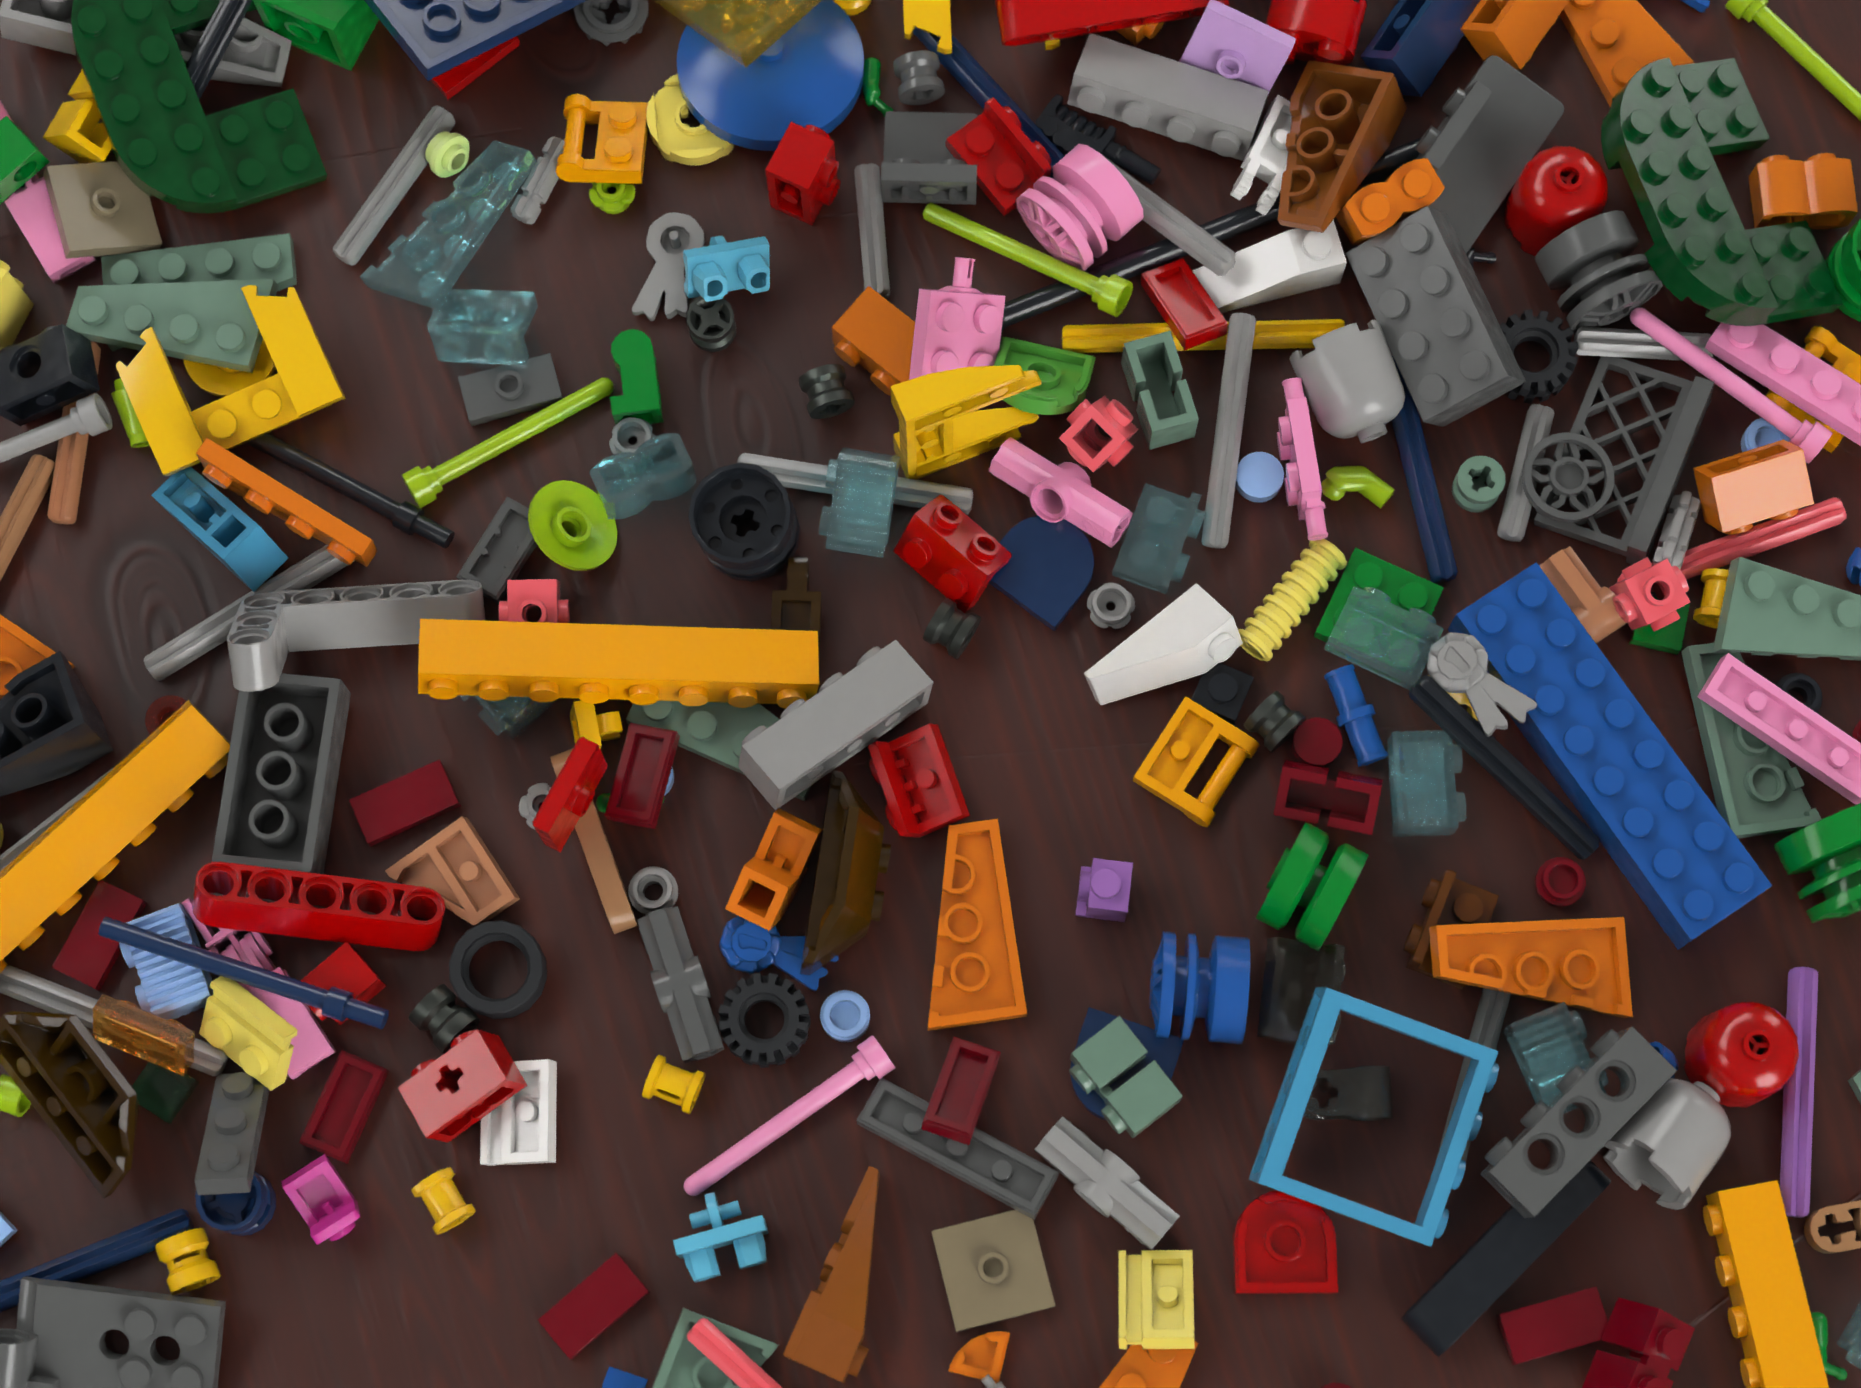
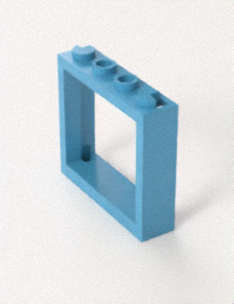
(1297, 1088)

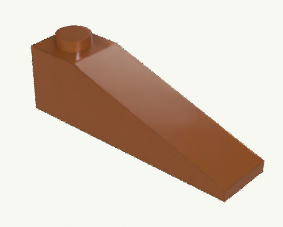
(1335, 138)
(835, 1314)

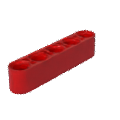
(1047, 20)
(295, 916)

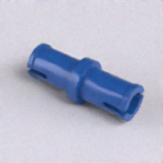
(1355, 715)

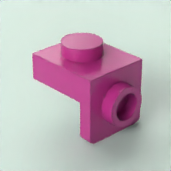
(322, 1200)

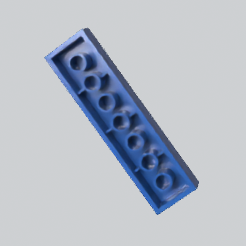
(1613, 759)

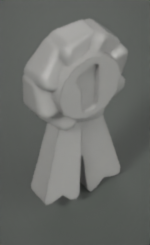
(665, 244)
(1461, 666)

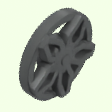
(1567, 477)

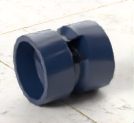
(239, 1212)

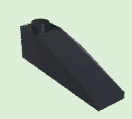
(47, 726)

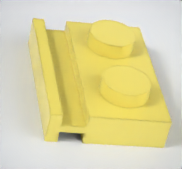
(248, 1032)
(1156, 1299)

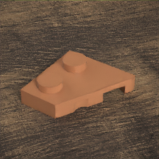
(461, 871)

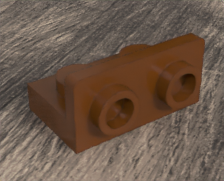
(1448, 903)

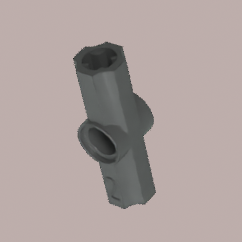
(680, 984)

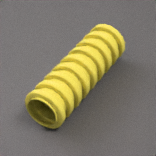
(1291, 599)

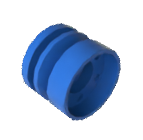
(1201, 987)

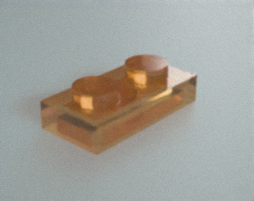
(143, 1034)

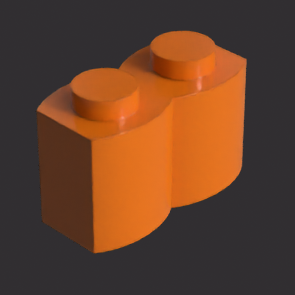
(1803, 190)
(1385, 203)

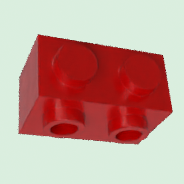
(803, 173)

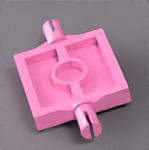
(956, 325)
(1302, 473)

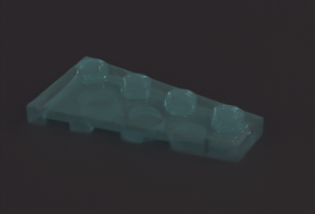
(440, 249)

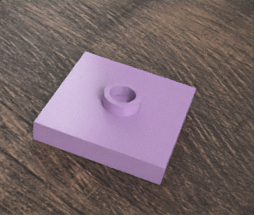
(1237, 46)

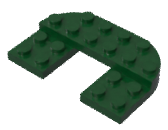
(158, 120)
(1664, 140)

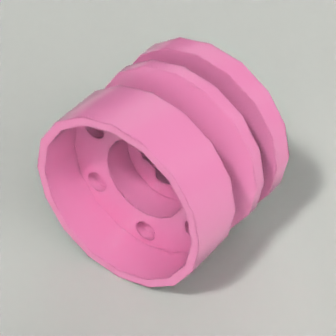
(1080, 207)

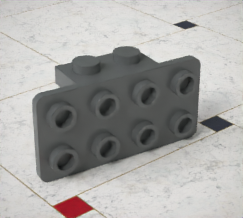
(1486, 143)

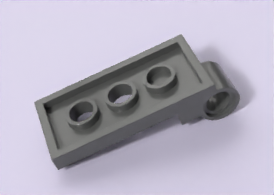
(64, 1343)

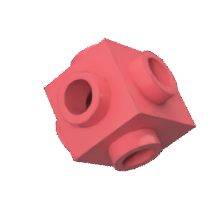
(1086, 442)
(529, 593)
(1634, 596)

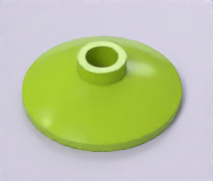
(578, 511)

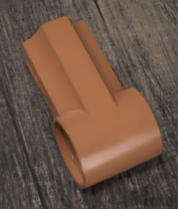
(1582, 593)

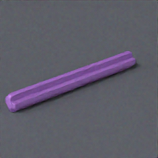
(1799, 1094)

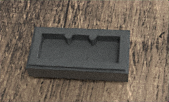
(510, 389)
(500, 551)

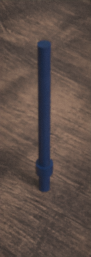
(334, 1002)

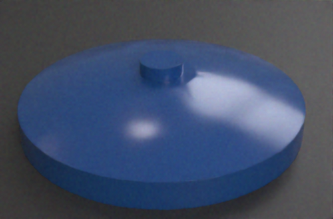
(802, 78)

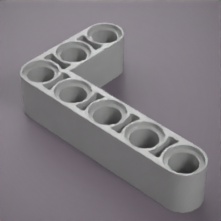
(338, 618)

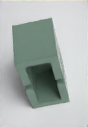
(1151, 375)
(1108, 1058)

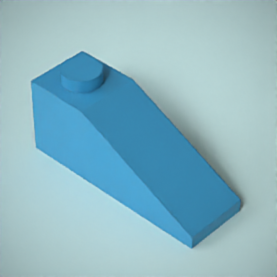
(220, 527)

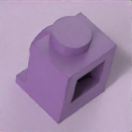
(1104, 890)

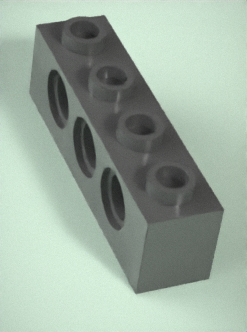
(1640, 1074)

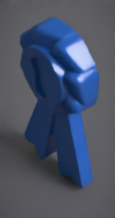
(755, 949)

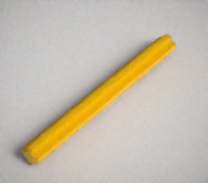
(1267, 335)

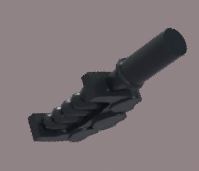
(1068, 130)

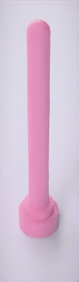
(1804, 435)
(867, 1063)

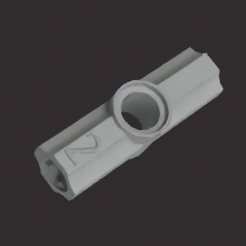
(1106, 1183)

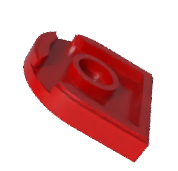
(1284, 1247)

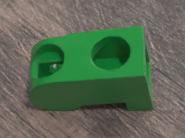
(18, 158)
(639, 376)

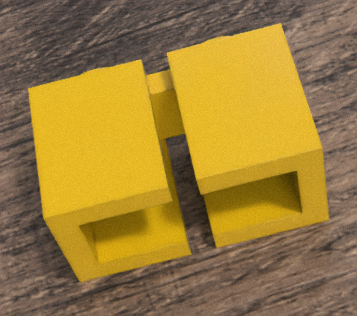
(77, 128)

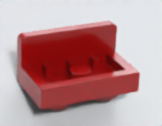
(951, 552)
(918, 782)

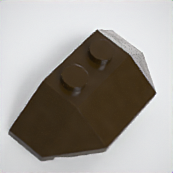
(844, 876)
(73, 1091)

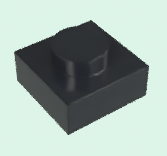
(1223, 691)

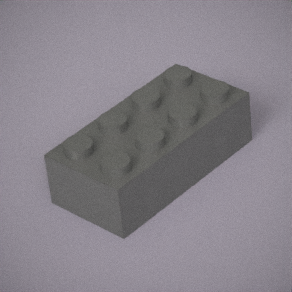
(1435, 317)
(283, 774)

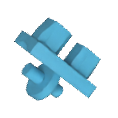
(727, 267)
(699, 1248)

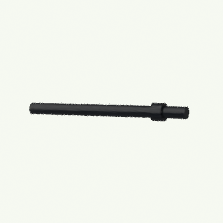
(404, 516)

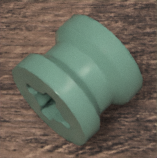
(1473, 493)

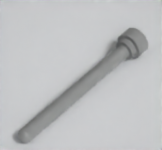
(87, 417)

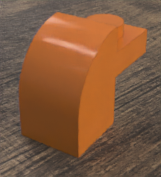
(775, 871)

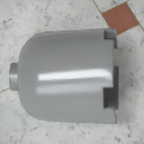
(1351, 382)
(1671, 1142)

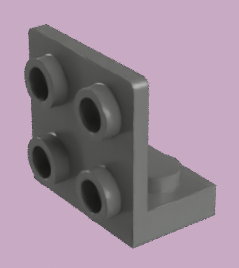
(918, 163)

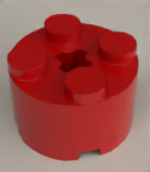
(1322, 28)

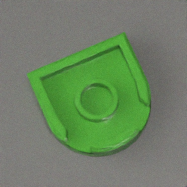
(1062, 372)

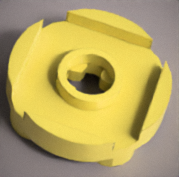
(677, 140)

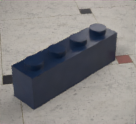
(1418, 41)

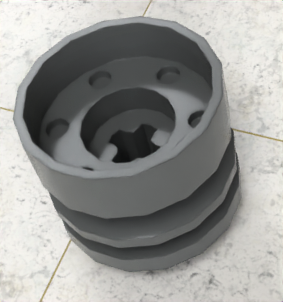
(1597, 271)

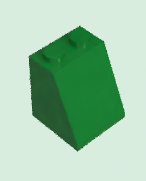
(322, 27)

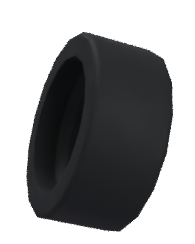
(470, 944)

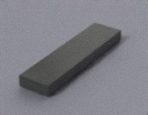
(982, 1164)

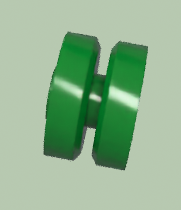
(1312, 886)

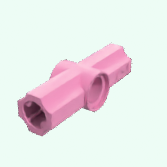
(1060, 492)

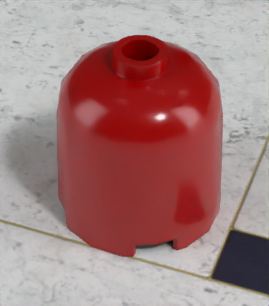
(1553, 195)
(1722, 1058)

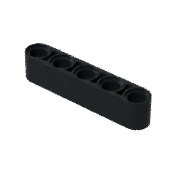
(1497, 1262)

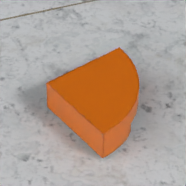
(981, 1356)

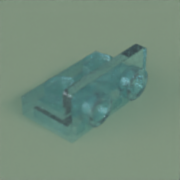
(482, 326)
(1157, 537)
(1383, 636)

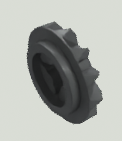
(624, 25)

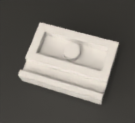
(525, 1124)

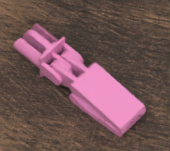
(36, 219)
(311, 1042)

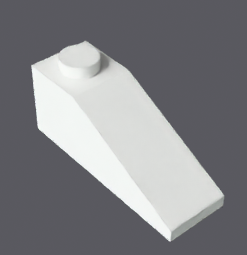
(1277, 269)
(1169, 648)

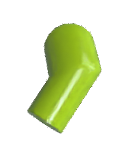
(1355, 479)

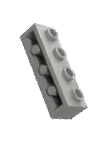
(1167, 97)
(834, 723)

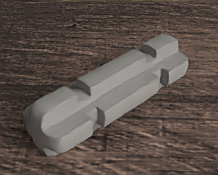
(538, 183)
(1677, 529)

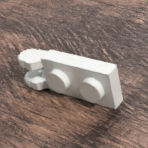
(1267, 155)

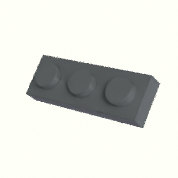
(231, 1135)

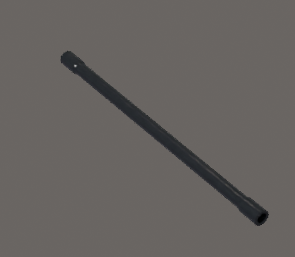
(1166, 251)

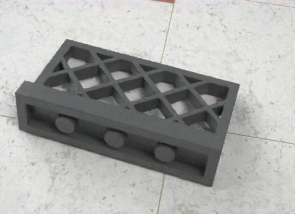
(1667, 459)

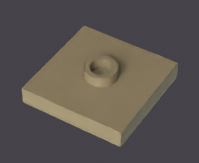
(100, 210)
(992, 1269)

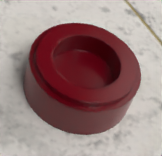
(1317, 742)

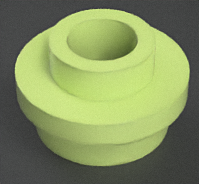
(447, 153)

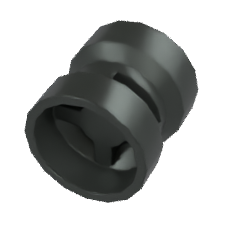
(442, 1017)

